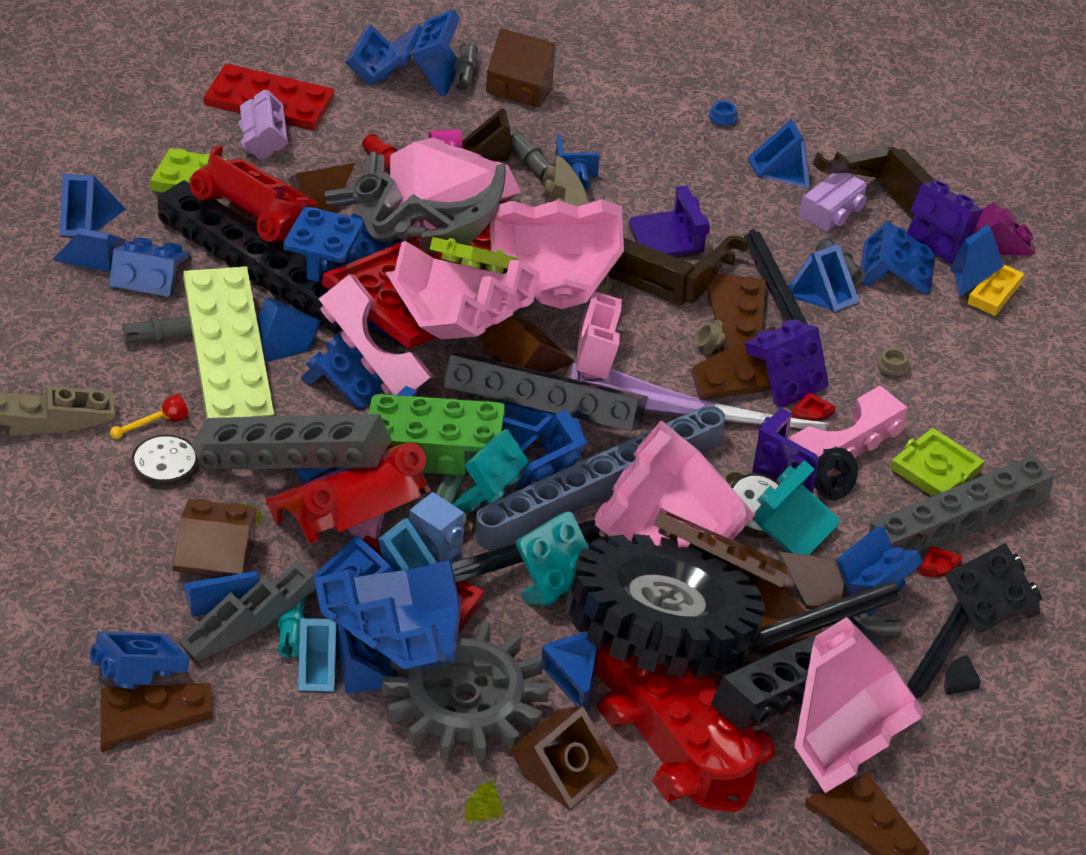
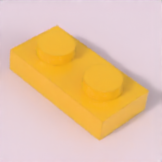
(996, 290)

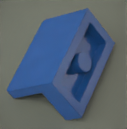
(206, 594)

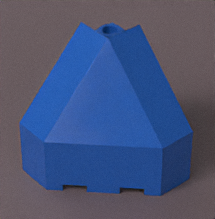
(399, 613)

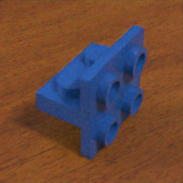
(323, 238)
(876, 562)

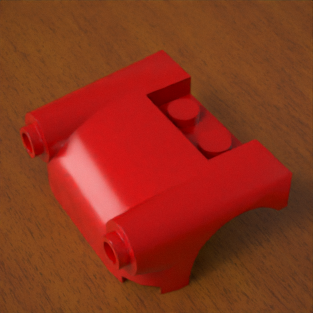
(252, 191)
(354, 493)

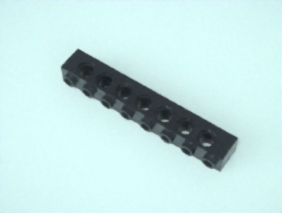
(240, 245)

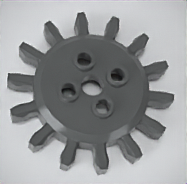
(460, 720)

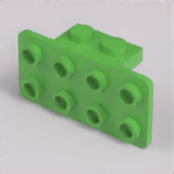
(440, 427)

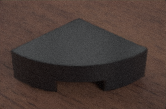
(961, 676)

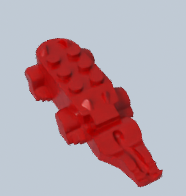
(694, 741)

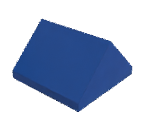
(360, 664)

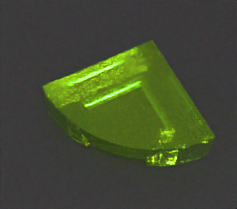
(483, 803)

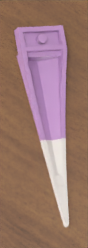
(672, 403)

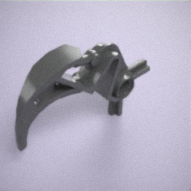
(379, 199)

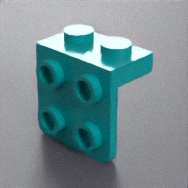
(492, 469)
(794, 514)
(551, 558)

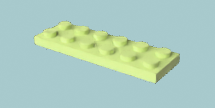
(227, 343)

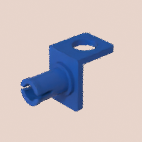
(583, 164)

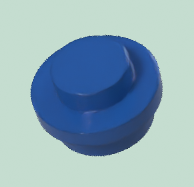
(723, 113)

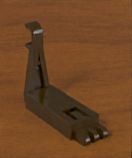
(890, 166)
(671, 276)

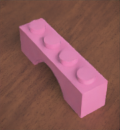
(349, 306)
(597, 336)
(875, 419)

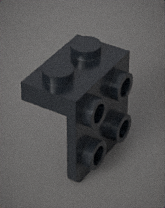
(994, 588)

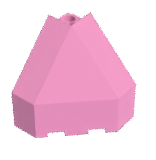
(444, 174)
(562, 242)
(444, 293)
(677, 479)
(850, 705)

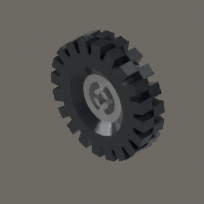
(664, 605)

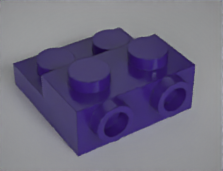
(943, 219)

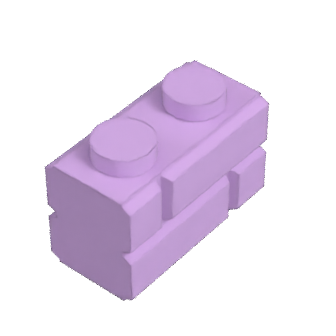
(263, 125)
(833, 201)

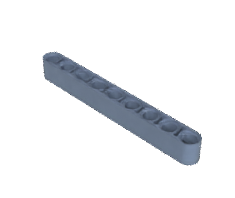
(583, 482)

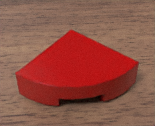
(813, 407)
(939, 562)

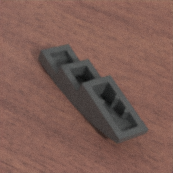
(238, 619)

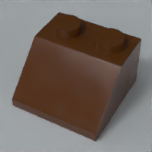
(521, 68)
(523, 345)
(215, 538)
(565, 756)

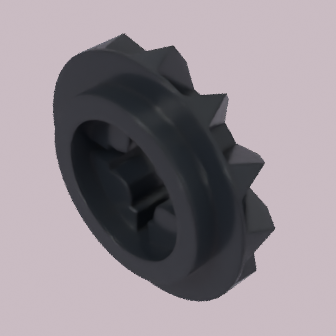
(841, 484)

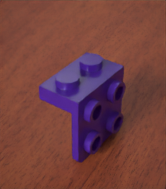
(674, 231)
(792, 360)
(777, 453)

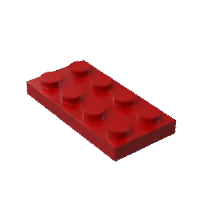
(302, 101)

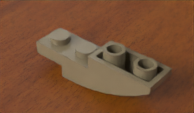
(563, 184)
(57, 411)

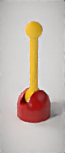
(171, 410)

